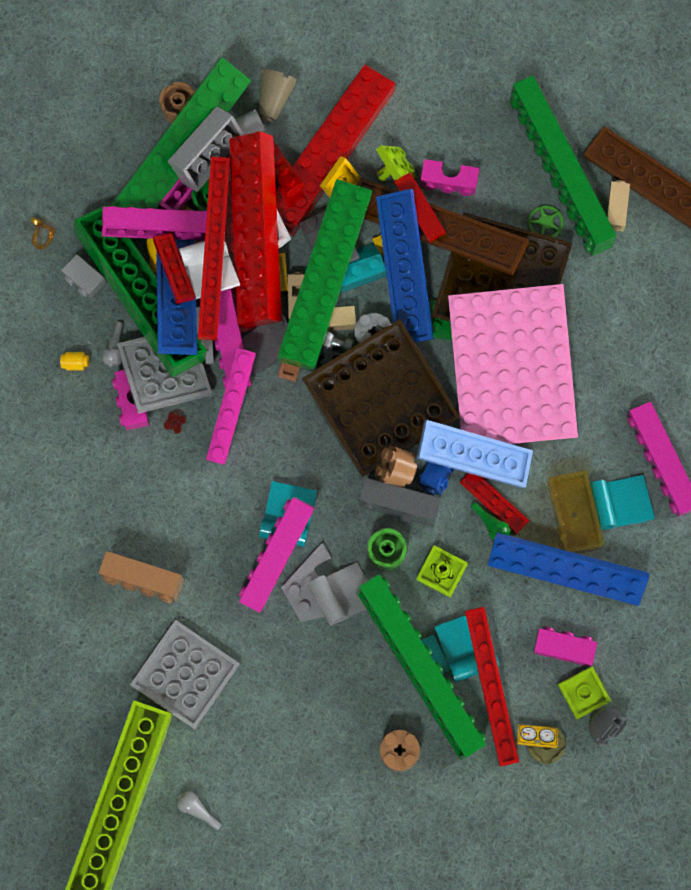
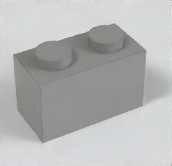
(83, 277)

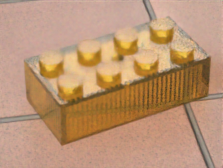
(571, 495)

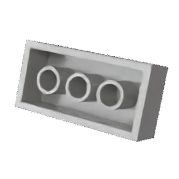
(209, 140)

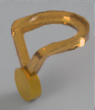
(38, 222)

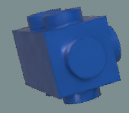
(435, 478)

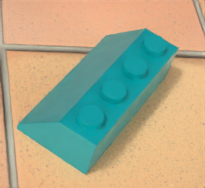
(365, 269)

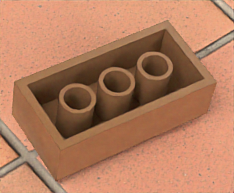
(141, 576)

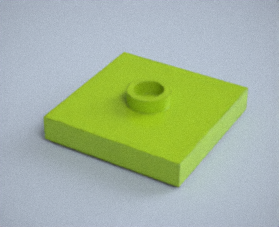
(584, 693)

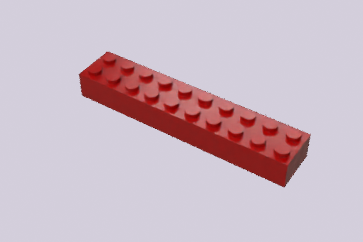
(335, 138)
(255, 229)

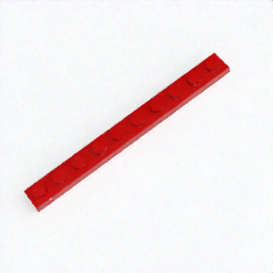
(214, 249)

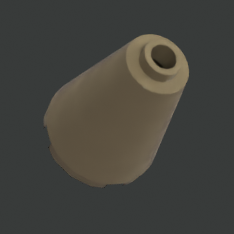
(274, 93)

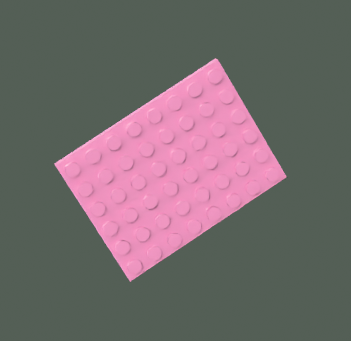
(514, 364)

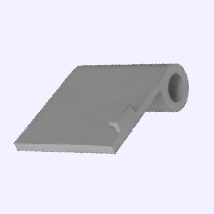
(338, 595)

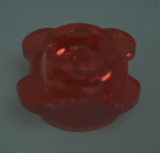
(172, 417)

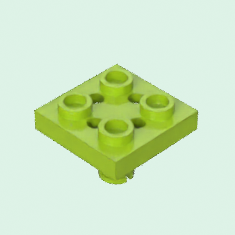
(395, 163)
(455, 567)

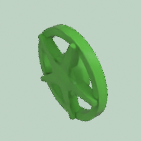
(546, 221)

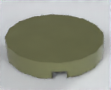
(548, 755)

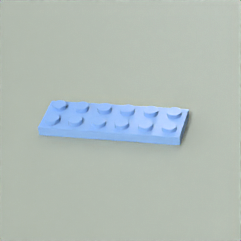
(474, 454)

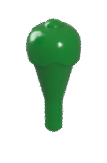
(491, 523)

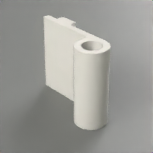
(193, 262)

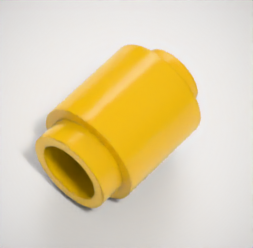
(74, 361)

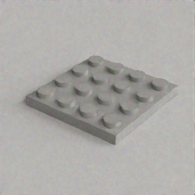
(152, 384)
(185, 674)

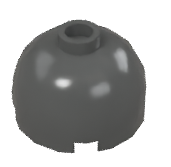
(605, 724)

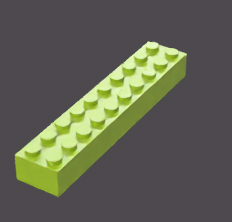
(120, 798)

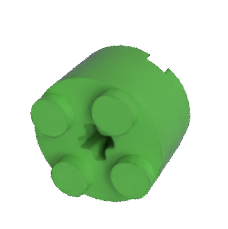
(380, 540)

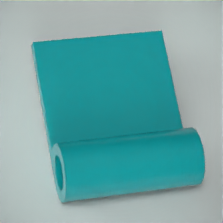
(277, 499)
(622, 502)
(458, 648)

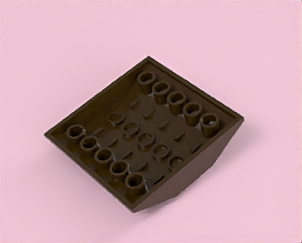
(539, 266)
(379, 396)

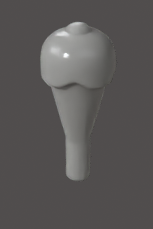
(111, 354)
(189, 803)

